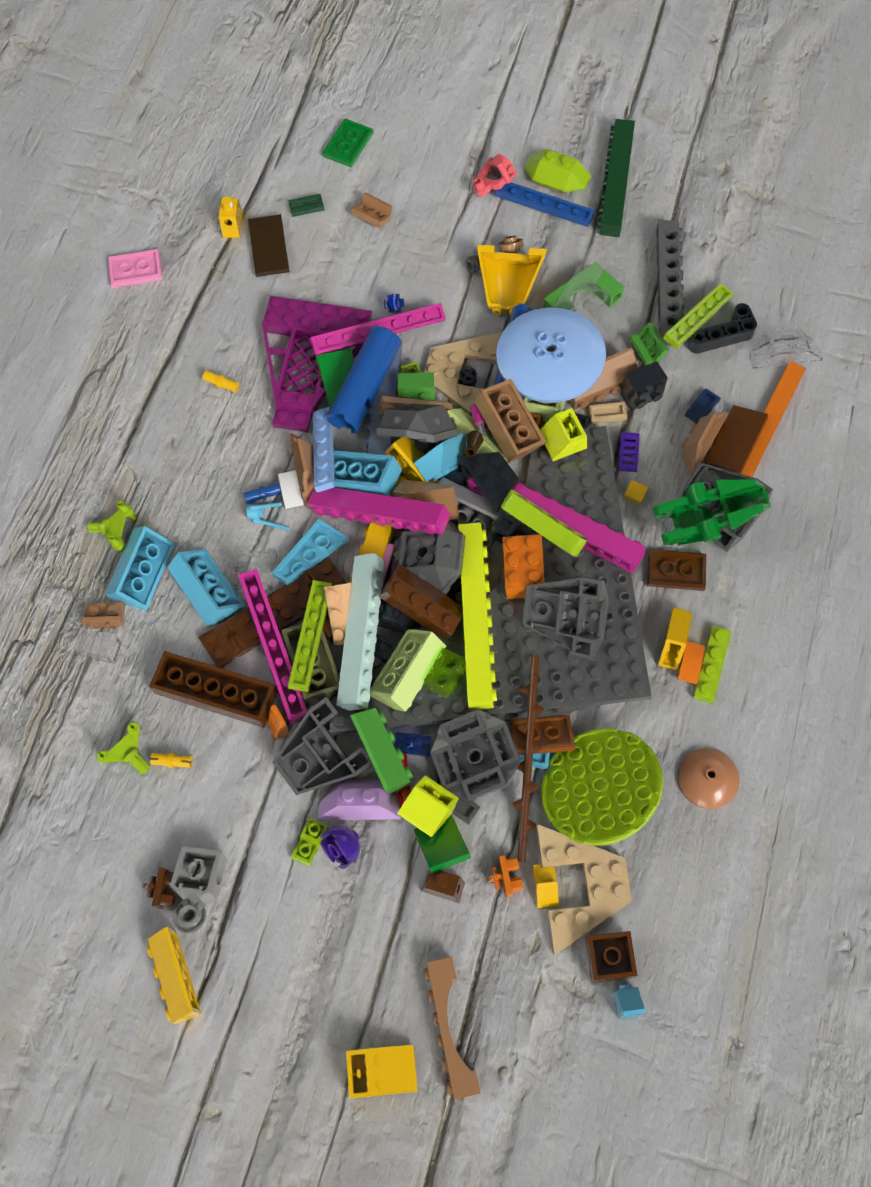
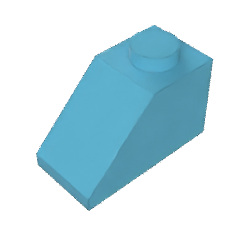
(628, 1002)

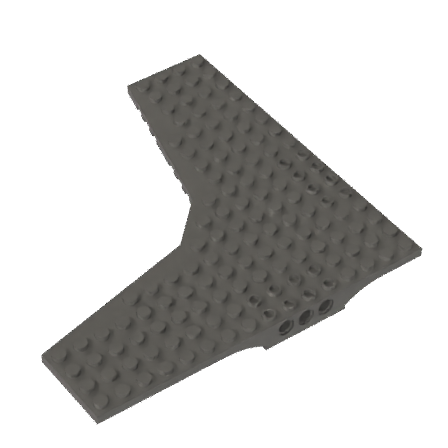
(565, 681)

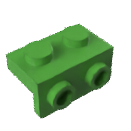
(649, 344)

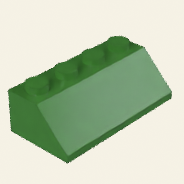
(381, 750)

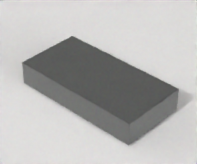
(465, 810)

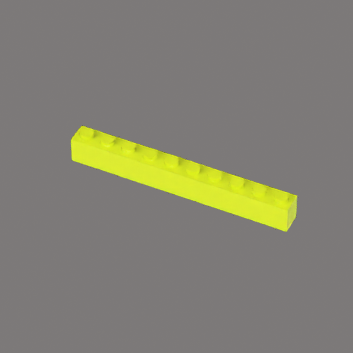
(476, 619)

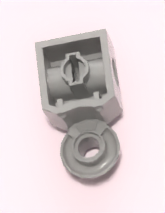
(197, 883)

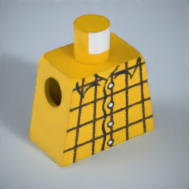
(230, 210)

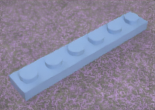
(323, 451)

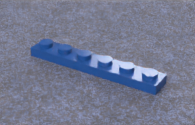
(546, 203)

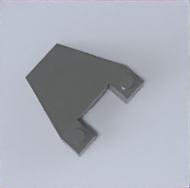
(314, 757)

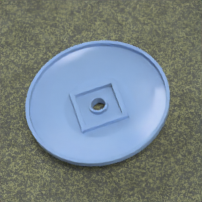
(546, 374)

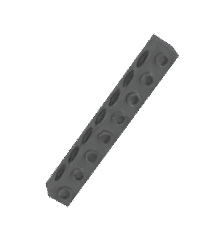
(669, 275)

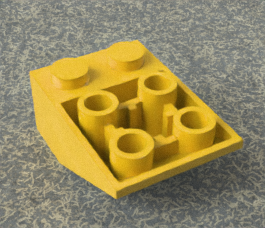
(381, 1071)

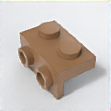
(373, 210)

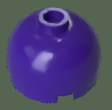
(341, 844)

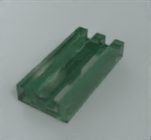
(306, 206)

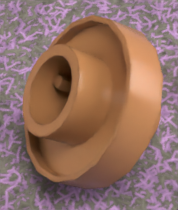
(511, 244)

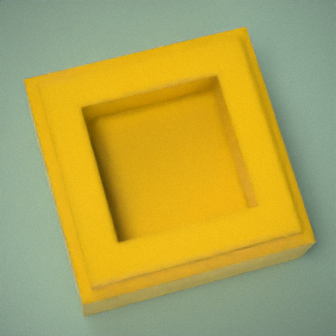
(636, 492)

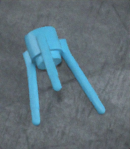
(256, 511)

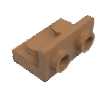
(104, 615)

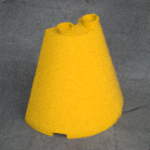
(508, 276)

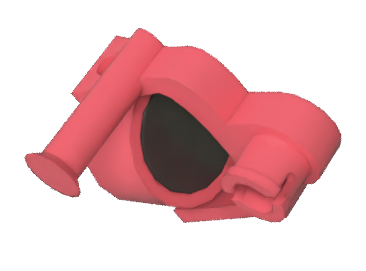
(500, 168)

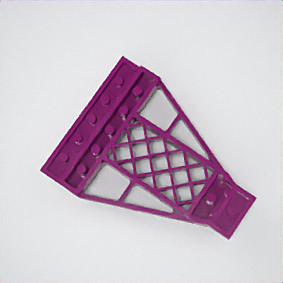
(300, 322)

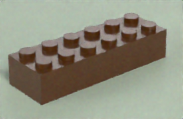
(213, 689)

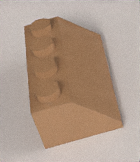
(610, 381)
(509, 420)

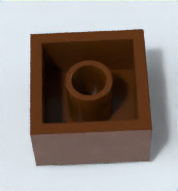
(611, 956)

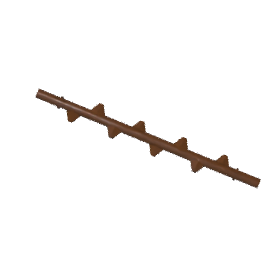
(526, 766)

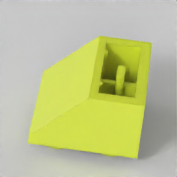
(564, 435)
(428, 806)

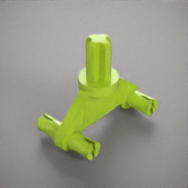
(113, 527)
(126, 751)

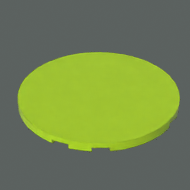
(602, 787)

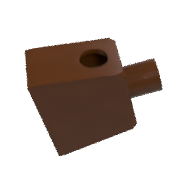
(444, 885)

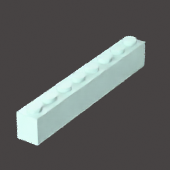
(361, 632)

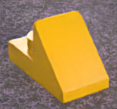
(545, 886)

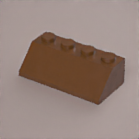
(422, 602)

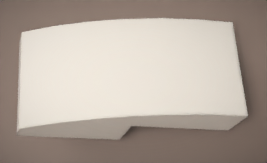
(291, 489)

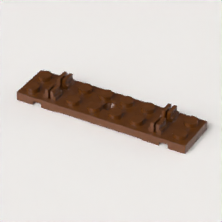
(238, 633)

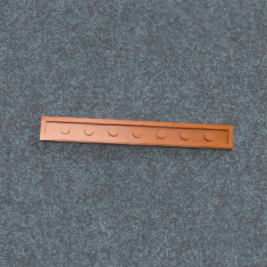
(775, 411)

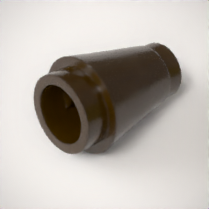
(473, 441)

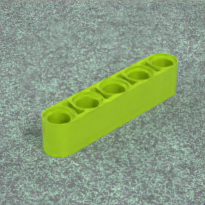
(543, 523)

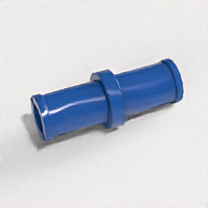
(262, 493)

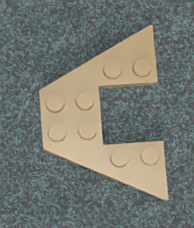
(448, 361)
(605, 884)

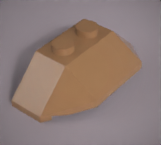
(702, 439)
(304, 465)

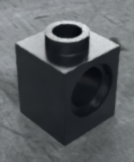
(504, 527)

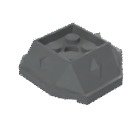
(417, 421)
(431, 557)
(458, 743)

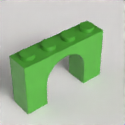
(605, 282)

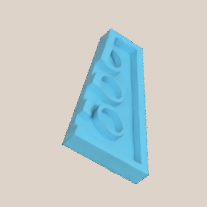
(312, 548)

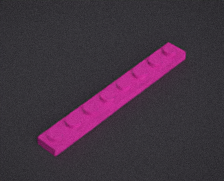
(357, 334)

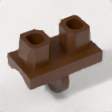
(159, 887)

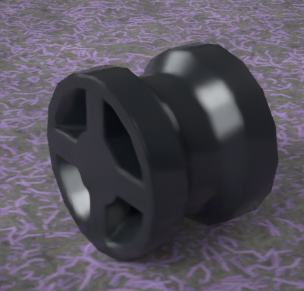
(466, 373)

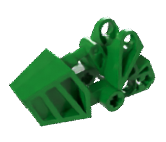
(740, 502)

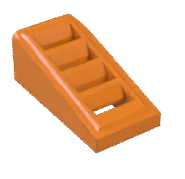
(276, 723)

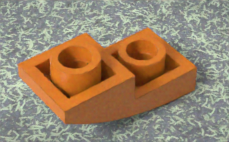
(691, 663)

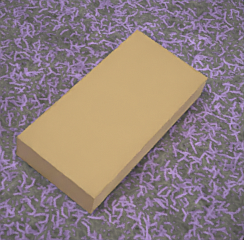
(607, 412)

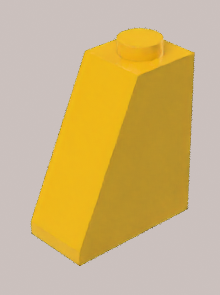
(675, 639)

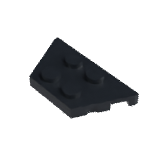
(491, 476)

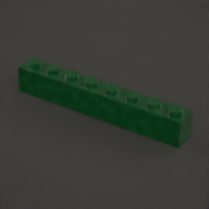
(617, 178)

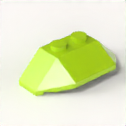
(557, 171)

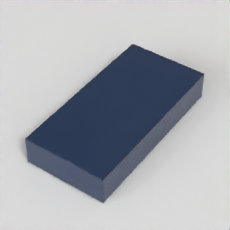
(702, 406)

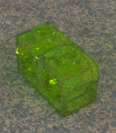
(440, 671)

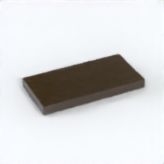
(268, 245)

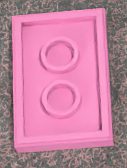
(135, 268)

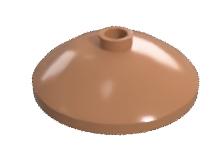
(699, 787)

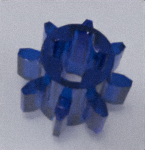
(394, 303)

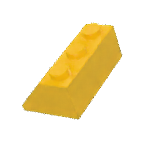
(406, 455)

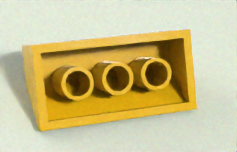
(173, 976)

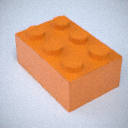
(522, 564)

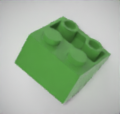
(416, 386)

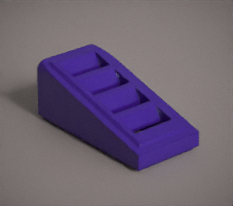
(632, 441)

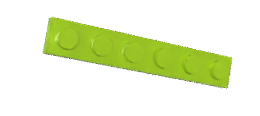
(698, 316)
(309, 638)

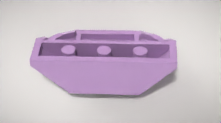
(359, 801)

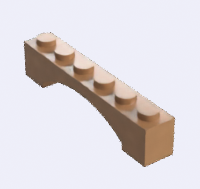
(462, 1080)

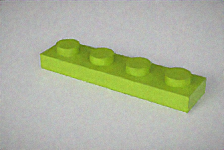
(712, 664)

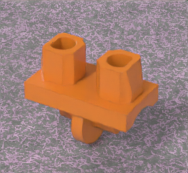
(506, 866)

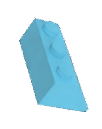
(442, 458)

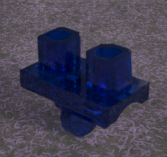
(413, 743)

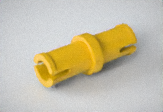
(220, 381)
(171, 760)

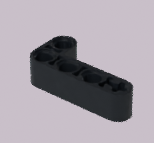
(742, 329)

